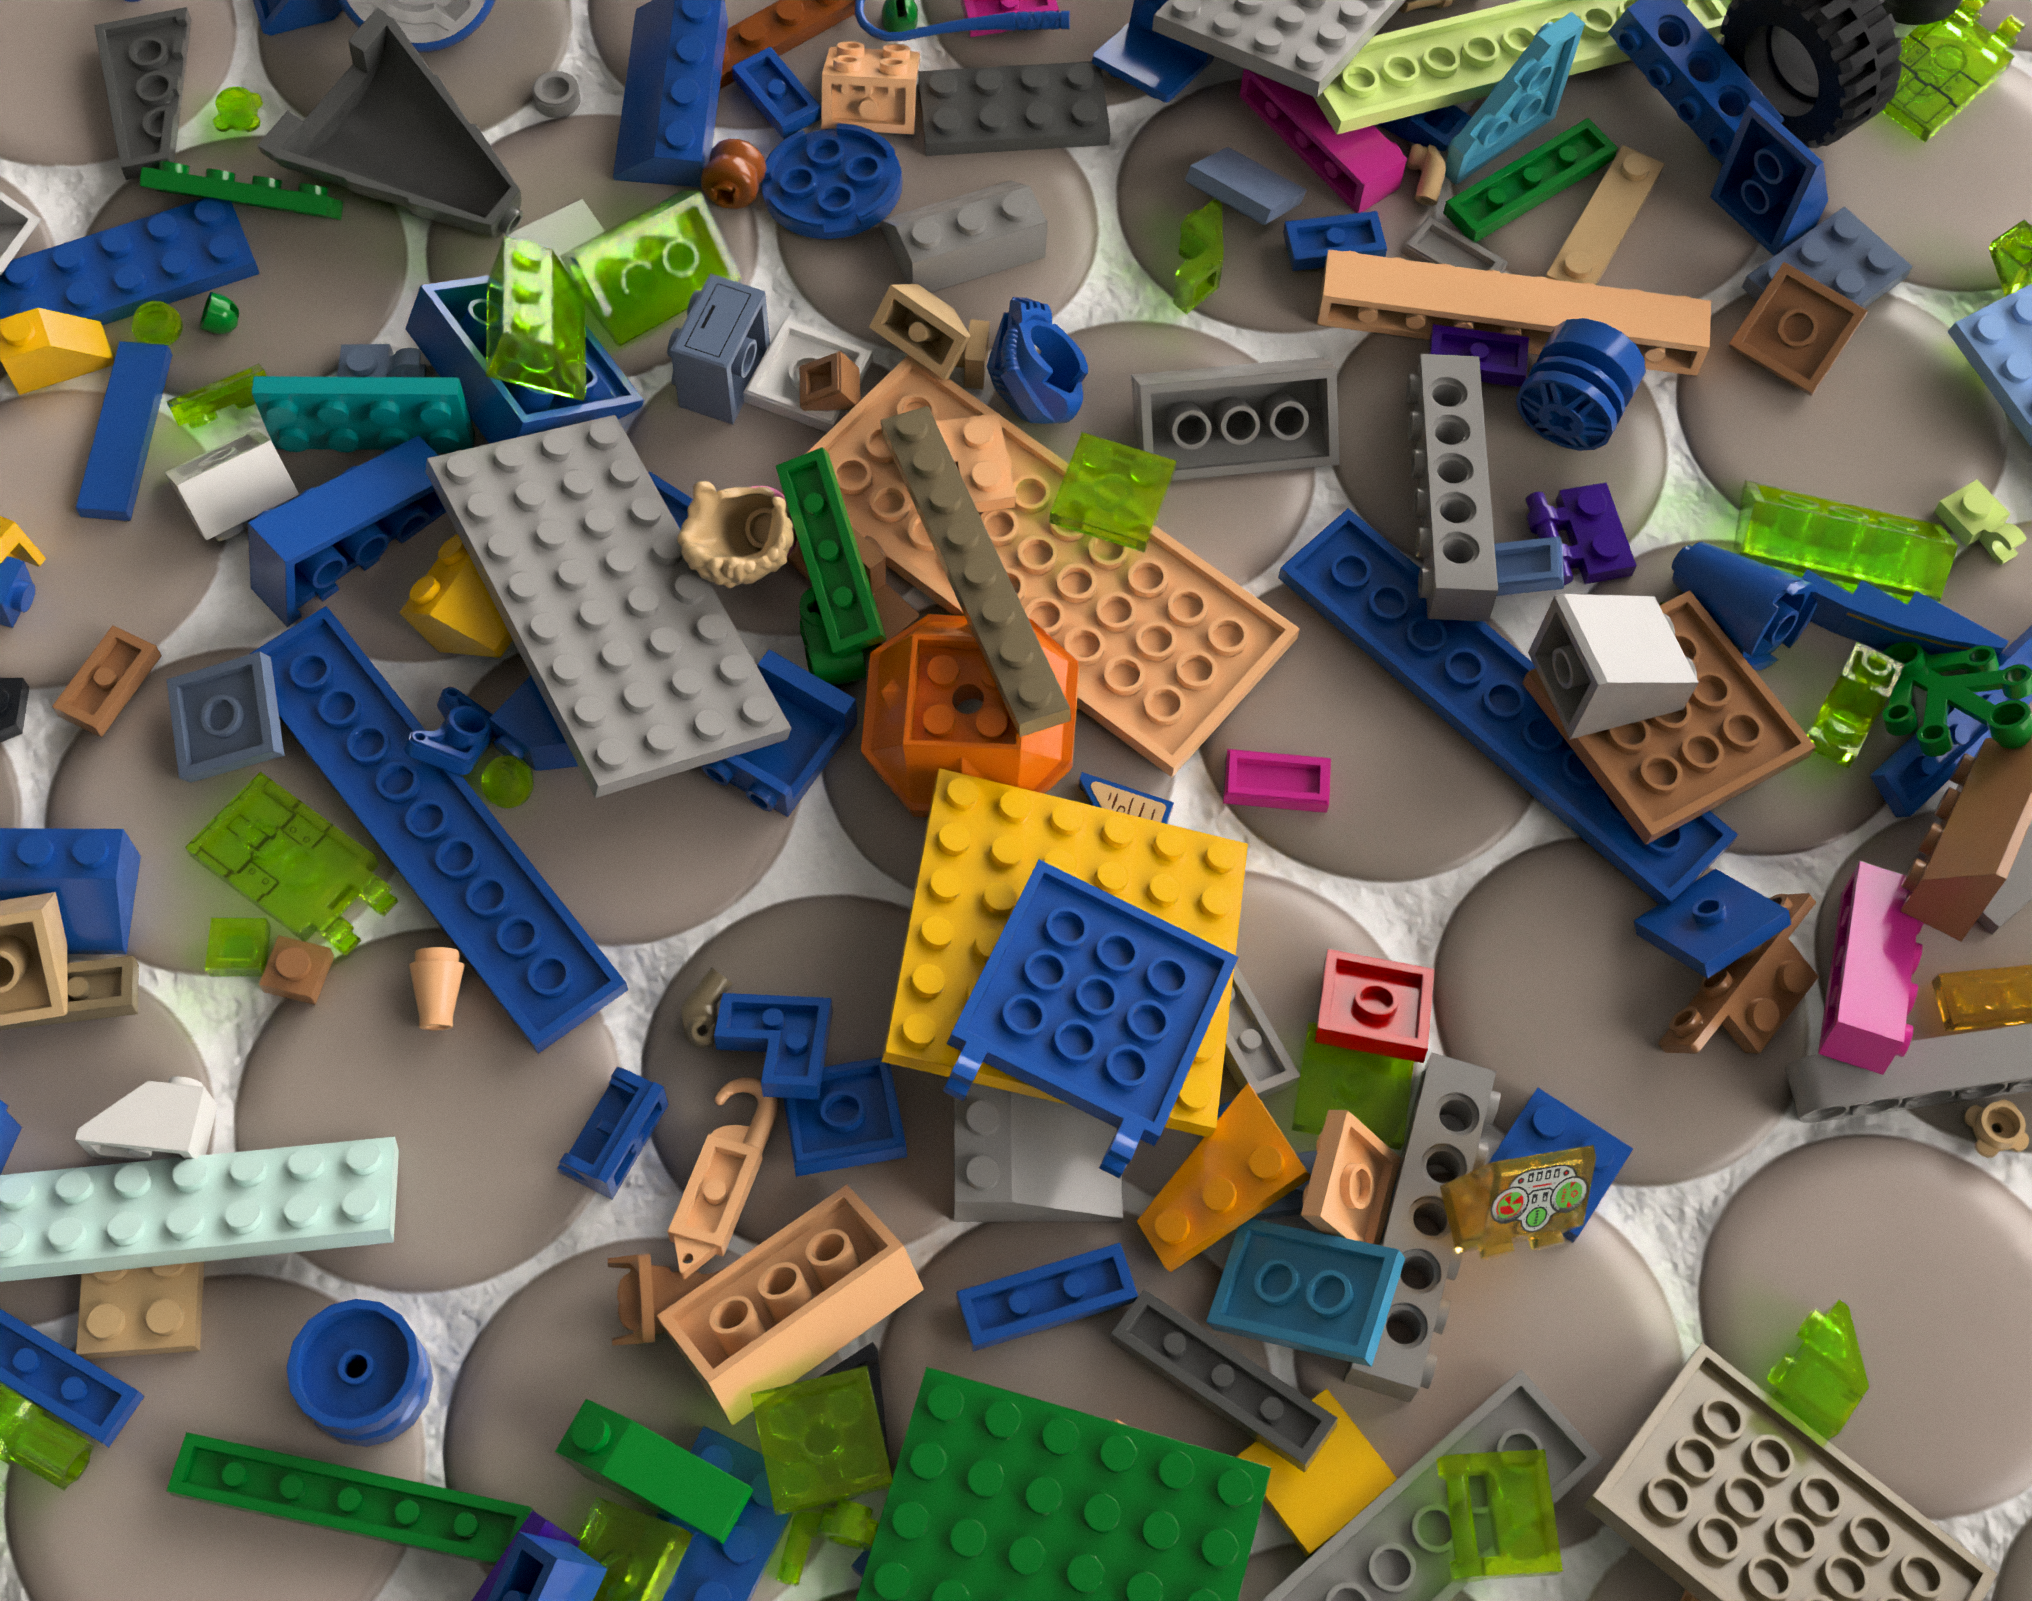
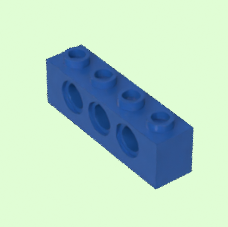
(1689, 70)

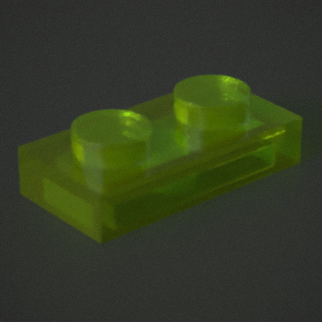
(201, 404)

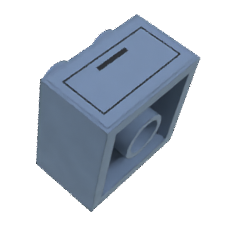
(719, 347)

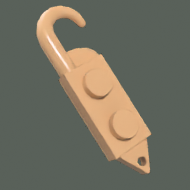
(721, 1181)

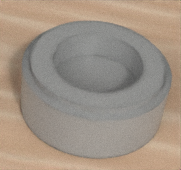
(556, 94)

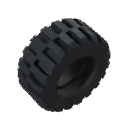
(1816, 61)

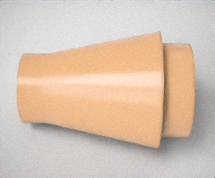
(436, 986)

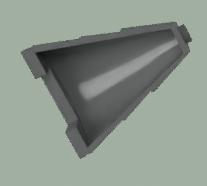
(399, 139)

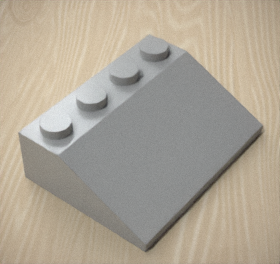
(1030, 1161)

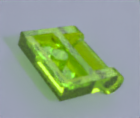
(1518, 1510)

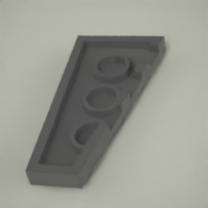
(144, 84)

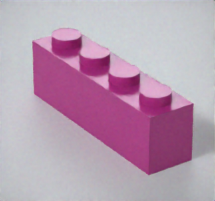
(1354, 164)
(1871, 972)

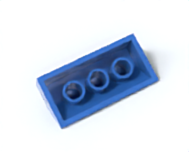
(671, 92)
(88, 871)

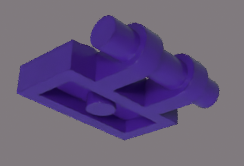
(1592, 528)

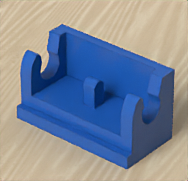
(615, 1133)

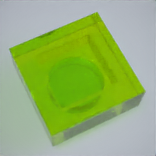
(237, 947)

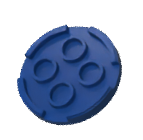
(832, 182)

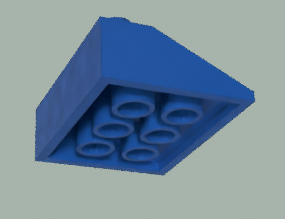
(452, 334)

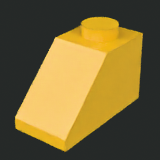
(50, 348)

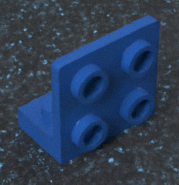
(1148, 58)

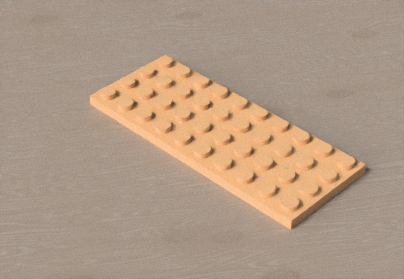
(1155, 631)

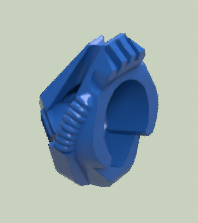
(1036, 385)

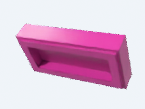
(1277, 780)

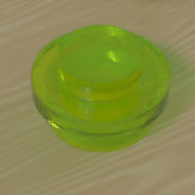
(157, 323)
(507, 781)

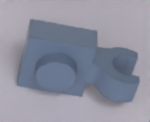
(379, 361)

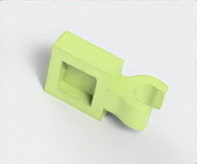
(1979, 516)

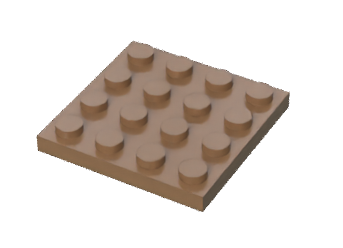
(1697, 757)

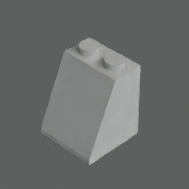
(1610, 661)

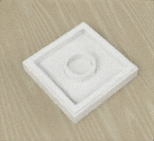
(776, 379)

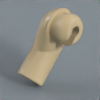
(1432, 172)

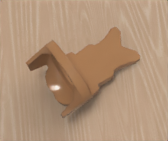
(647, 1293)

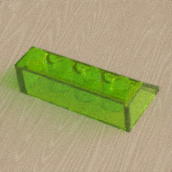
(1843, 542)

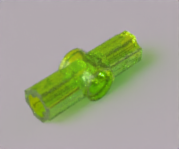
(40, 1443)

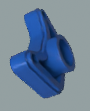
(459, 739)

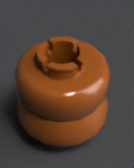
(733, 173)

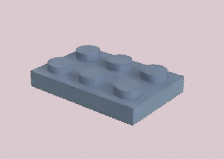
(1840, 256)

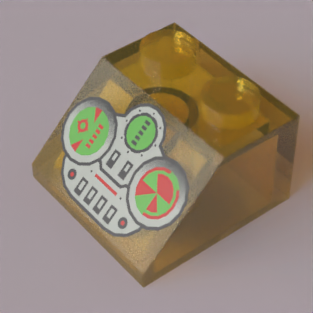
(1519, 1201)

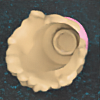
(736, 533)

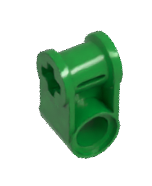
(818, 650)

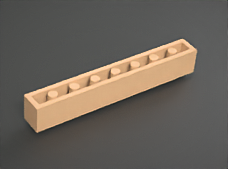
(1411, 296)

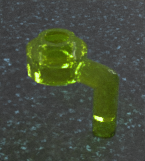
(845, 1525)

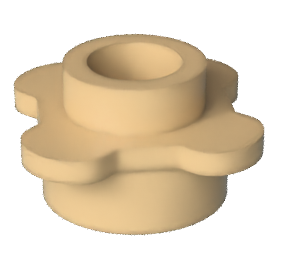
(2007, 1117)

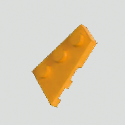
(1223, 1182)

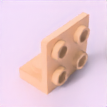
(870, 87)

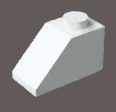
(153, 1123)

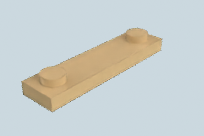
(1606, 218)

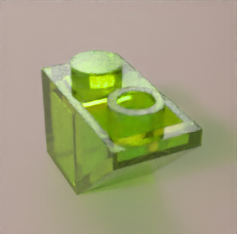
(1825, 1374)

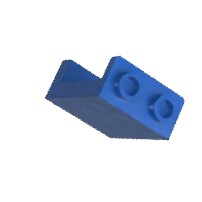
(819, 724)

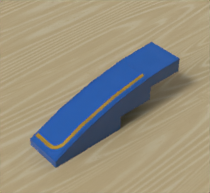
(1883, 620)

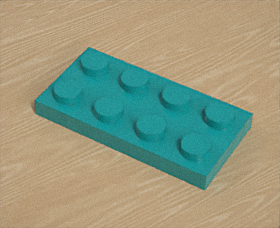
(363, 412)

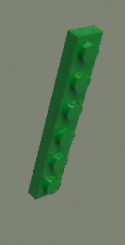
(345, 1499)

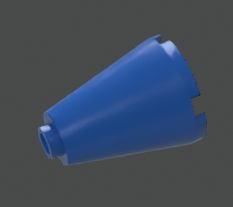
(1746, 599)

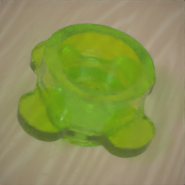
(237, 110)

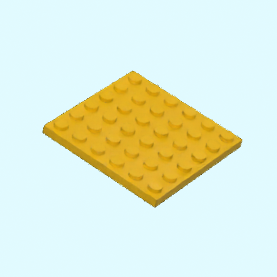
(974, 867)

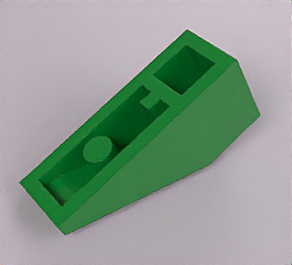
(653, 1471)

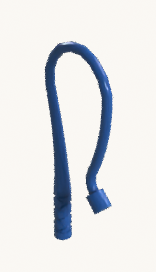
(1006, 21)

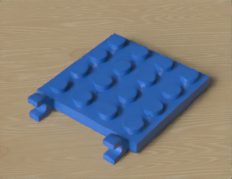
(1092, 1007)

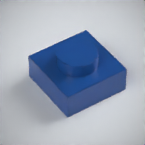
(16, 590)

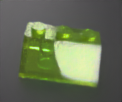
(650, 265)
(535, 321)

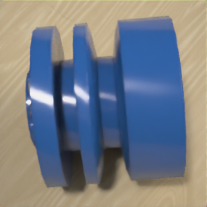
(1581, 384)

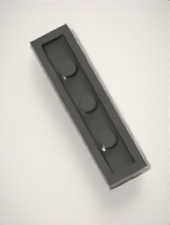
(1224, 1380)

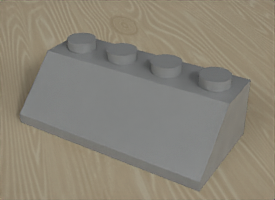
(1239, 417)

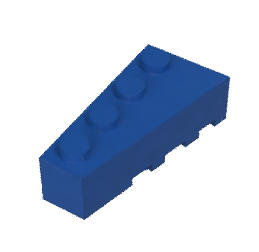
(340, 525)

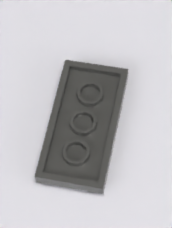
(1013, 108)

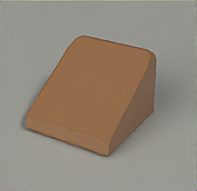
(829, 383)

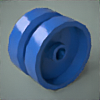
(340, 1345)

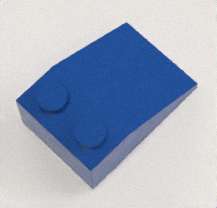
(1771, 181)

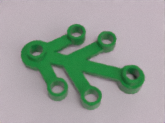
(2007, 721)

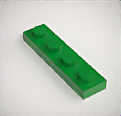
(1530, 180)
(262, 193)
(830, 553)

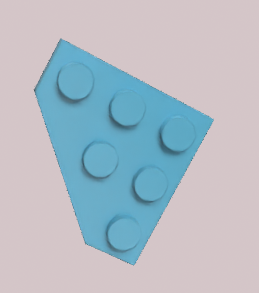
(1519, 101)

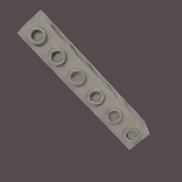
(1452, 488)
(1467, 1093)

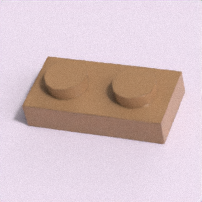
(106, 681)

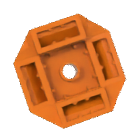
(916, 725)

